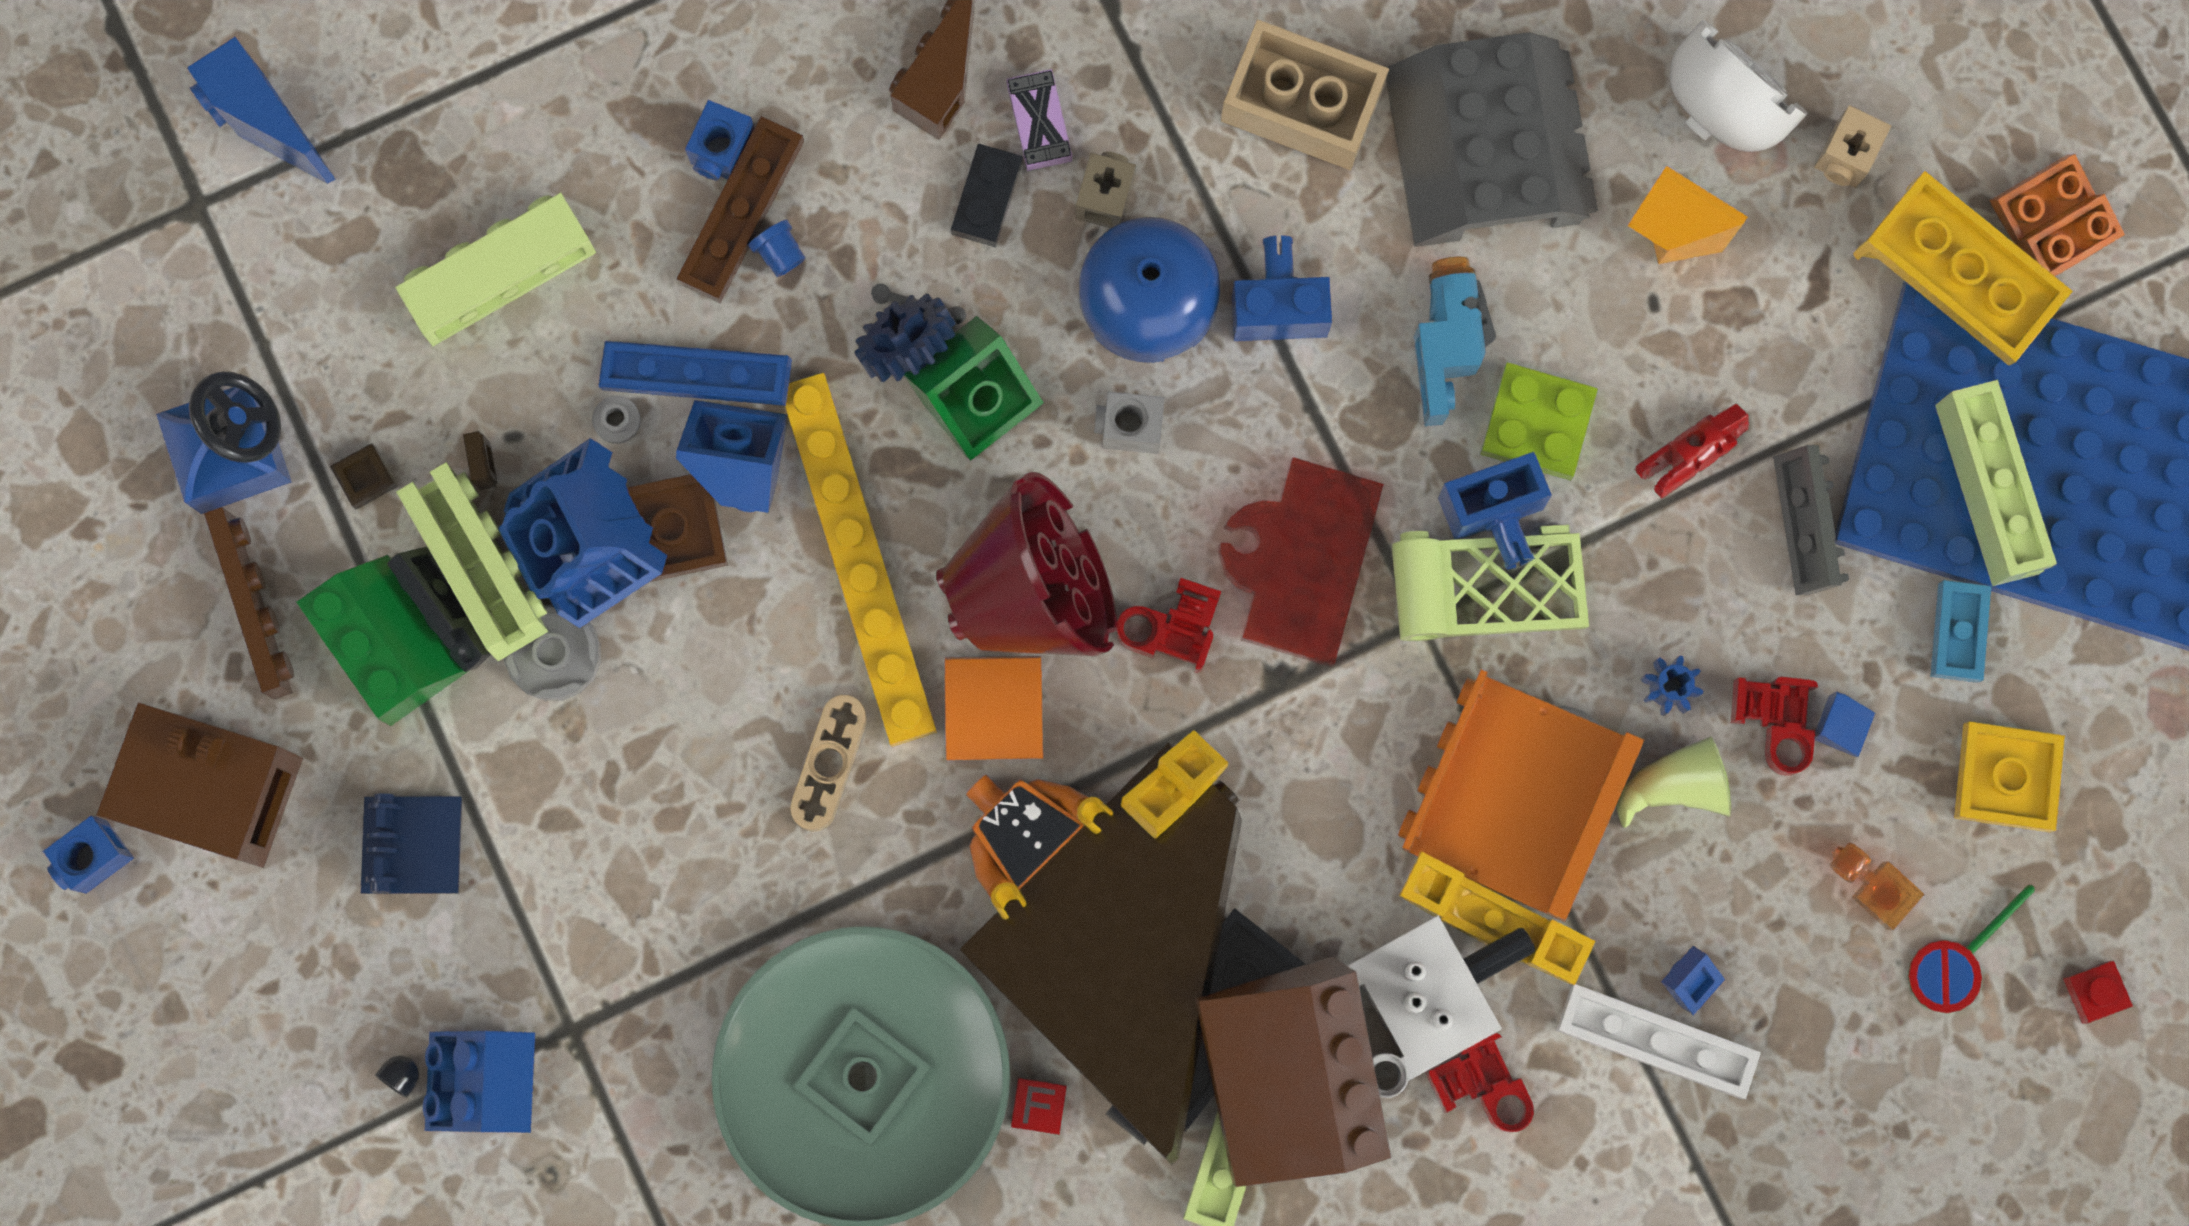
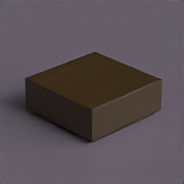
(480, 460)
(363, 476)

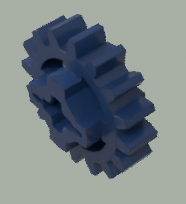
(905, 337)

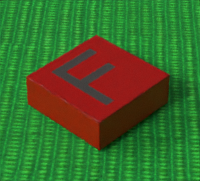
(1039, 1106)

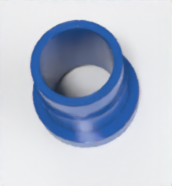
(778, 248)

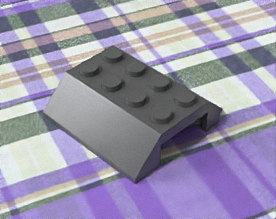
(1489, 136)

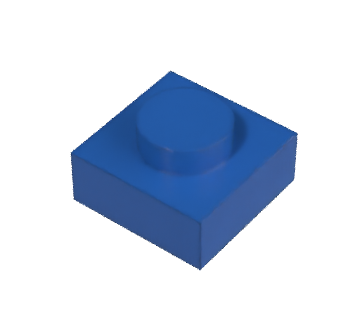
(1693, 980)

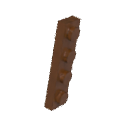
(740, 209)
(244, 585)

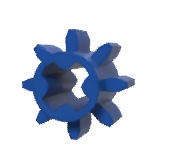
(1670, 673)

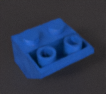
(479, 1081)

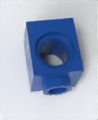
(715, 123)
(108, 855)

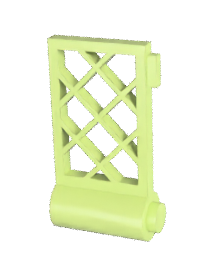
(1427, 586)

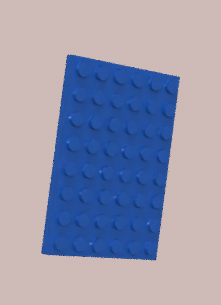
(2101, 447)

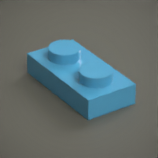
(1960, 631)

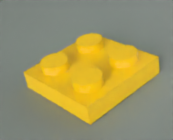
(2009, 777)

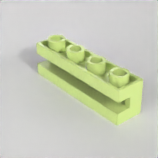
(495, 268)
(1995, 483)
(473, 562)

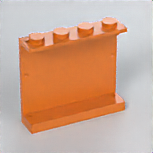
(1520, 795)

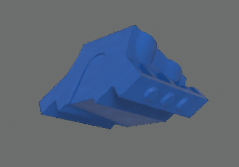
(580, 535)

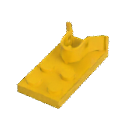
(1966, 268)

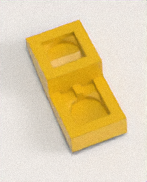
(1175, 784)

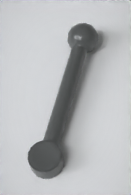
(882, 294)

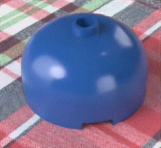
(1142, 316)

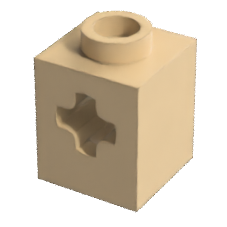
(1861, 133)

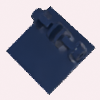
(411, 844)

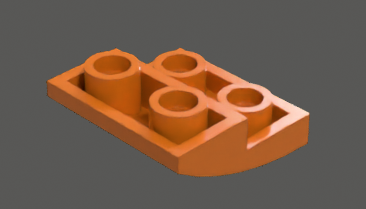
(2058, 216)
(993, 707)

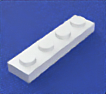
(1658, 1041)

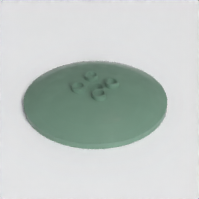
(788, 1091)

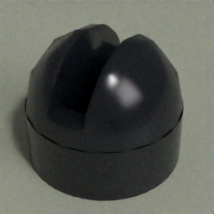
(399, 1074)

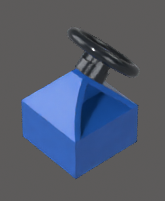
(225, 442)

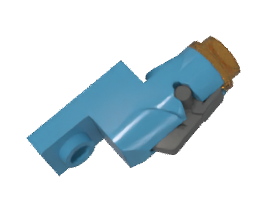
(1456, 338)

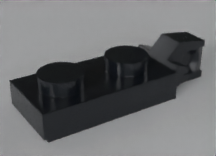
(428, 588)

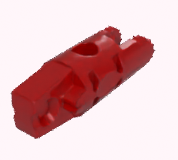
(1695, 449)

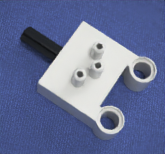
(1432, 995)

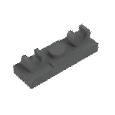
(1808, 520)

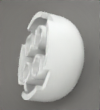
(1730, 93)

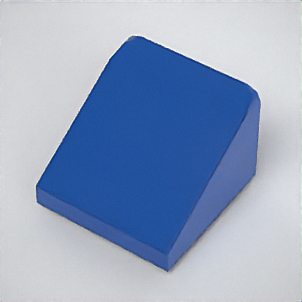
(1844, 724)

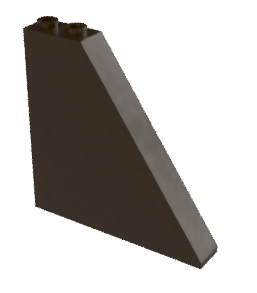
(1120, 949)

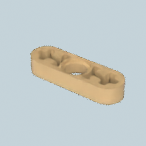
(806, 793)

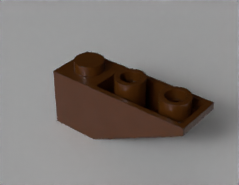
(937, 79)

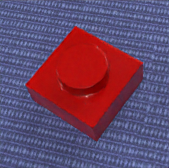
(2098, 992)

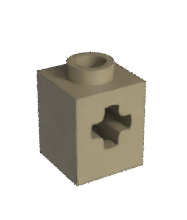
(1108, 208)

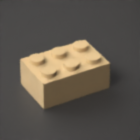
(1303, 94)

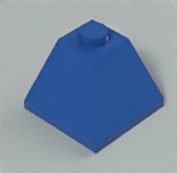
(734, 453)

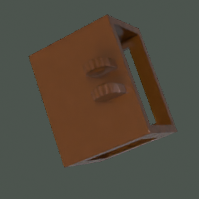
(200, 785)

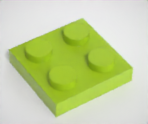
(1541, 417)

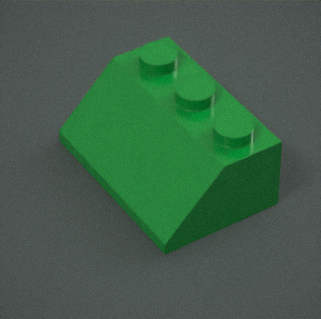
(380, 639)

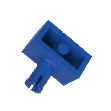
(1281, 303)
(1496, 502)

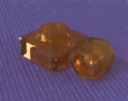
(1884, 893)

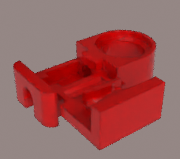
(1183, 634)
(1784, 708)
(1477, 1075)

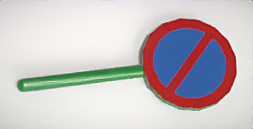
(1947, 974)

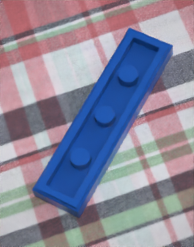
(695, 373)

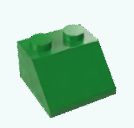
(975, 388)

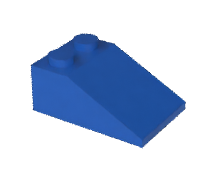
(241, 95)

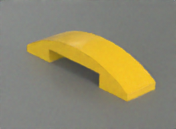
(1489, 916)

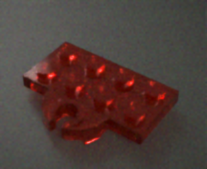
(1303, 559)

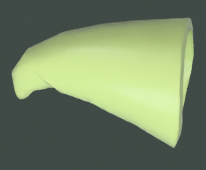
(1684, 777)

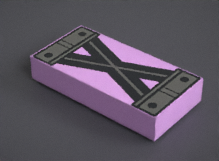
(1039, 120)

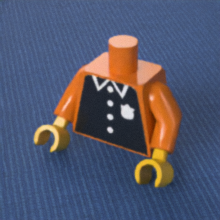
(1024, 832)

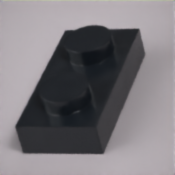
(986, 195)

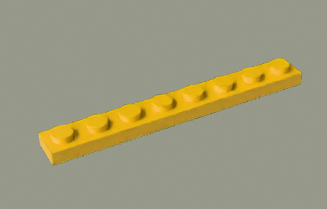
(858, 561)

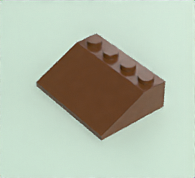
(1294, 1075)

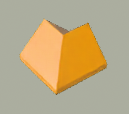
(1685, 219)

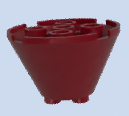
(1030, 578)

